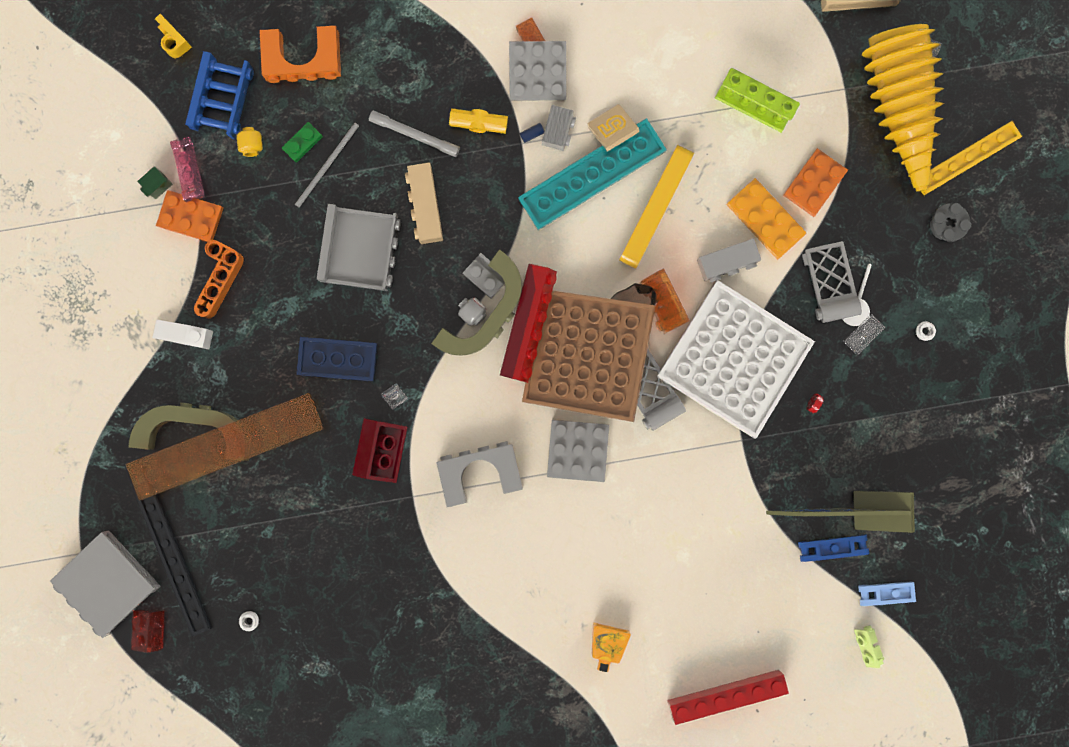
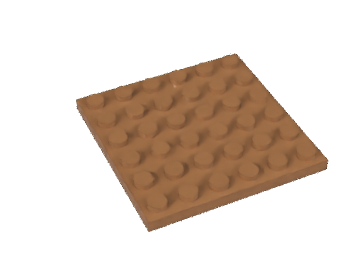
(591, 356)

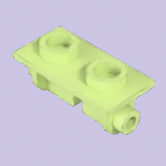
(871, 655)

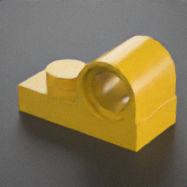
(171, 37)

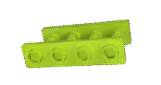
(757, 100)

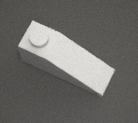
(182, 334)

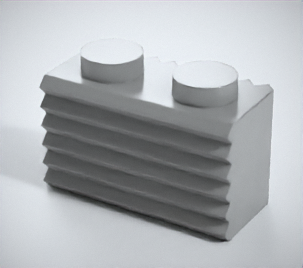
(558, 127)

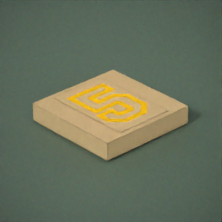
(613, 127)

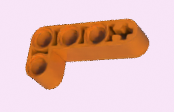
(214, 280)

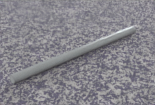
(327, 164)

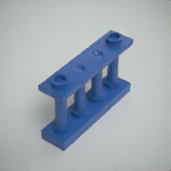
(205, 83)

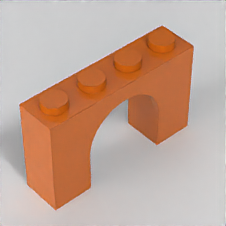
(324, 64)

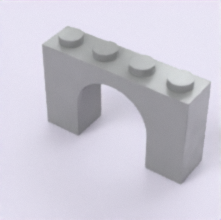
(452, 469)

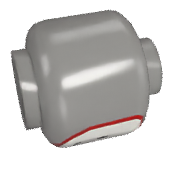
(472, 311)

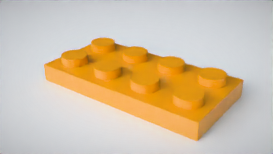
(766, 218)

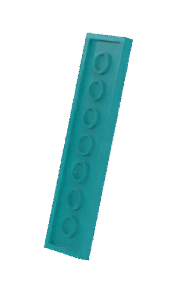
(590, 176)

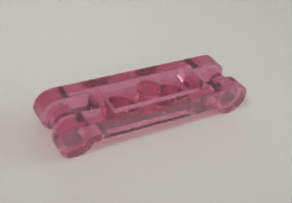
(187, 169)

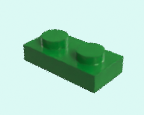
(302, 142)

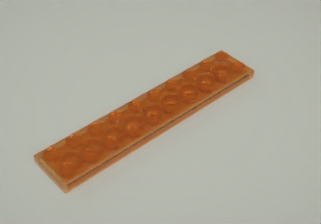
(224, 446)

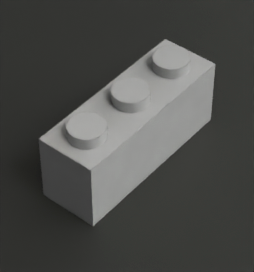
(729, 260)

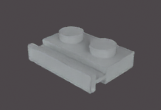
(484, 276)

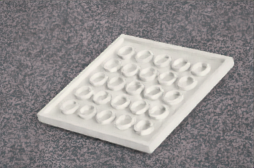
(736, 359)

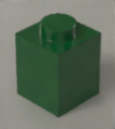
(154, 183)

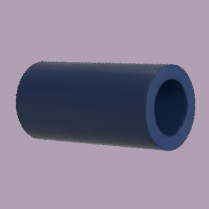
(532, 132)

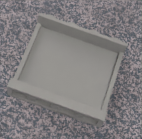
(358, 248)
(104, 583)

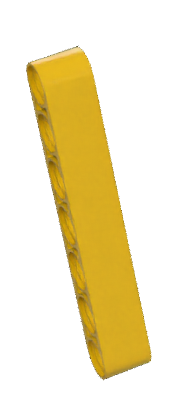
(656, 206)

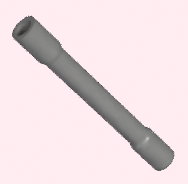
(442, 145)

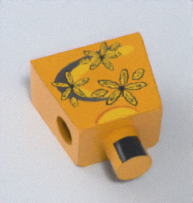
(608, 645)

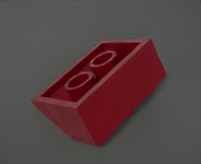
(379, 451)

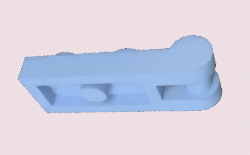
(887, 593)

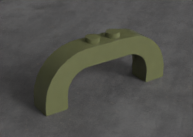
(502, 313)
(146, 428)

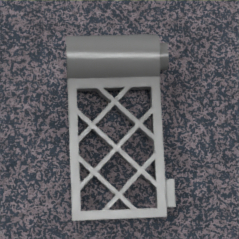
(839, 306)
(663, 410)

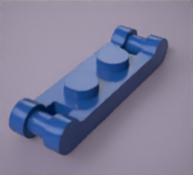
(833, 548)

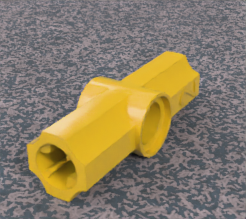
(478, 121)

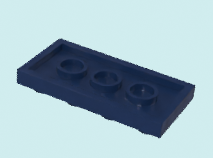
(336, 359)

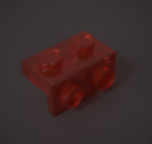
(147, 631)

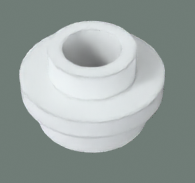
(930, 328)
(243, 621)

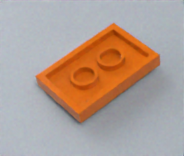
(815, 182)
(191, 218)

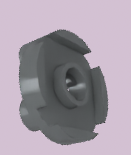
(958, 215)

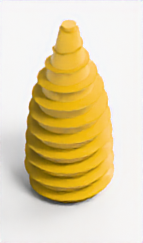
(907, 94)

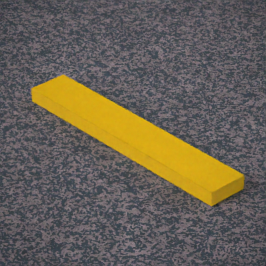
(972, 155)

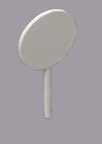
(857, 320)

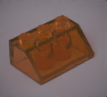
(668, 309)

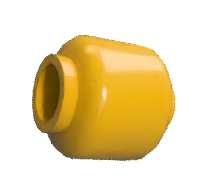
(249, 142)

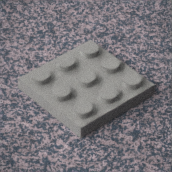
(537, 70)
(578, 451)

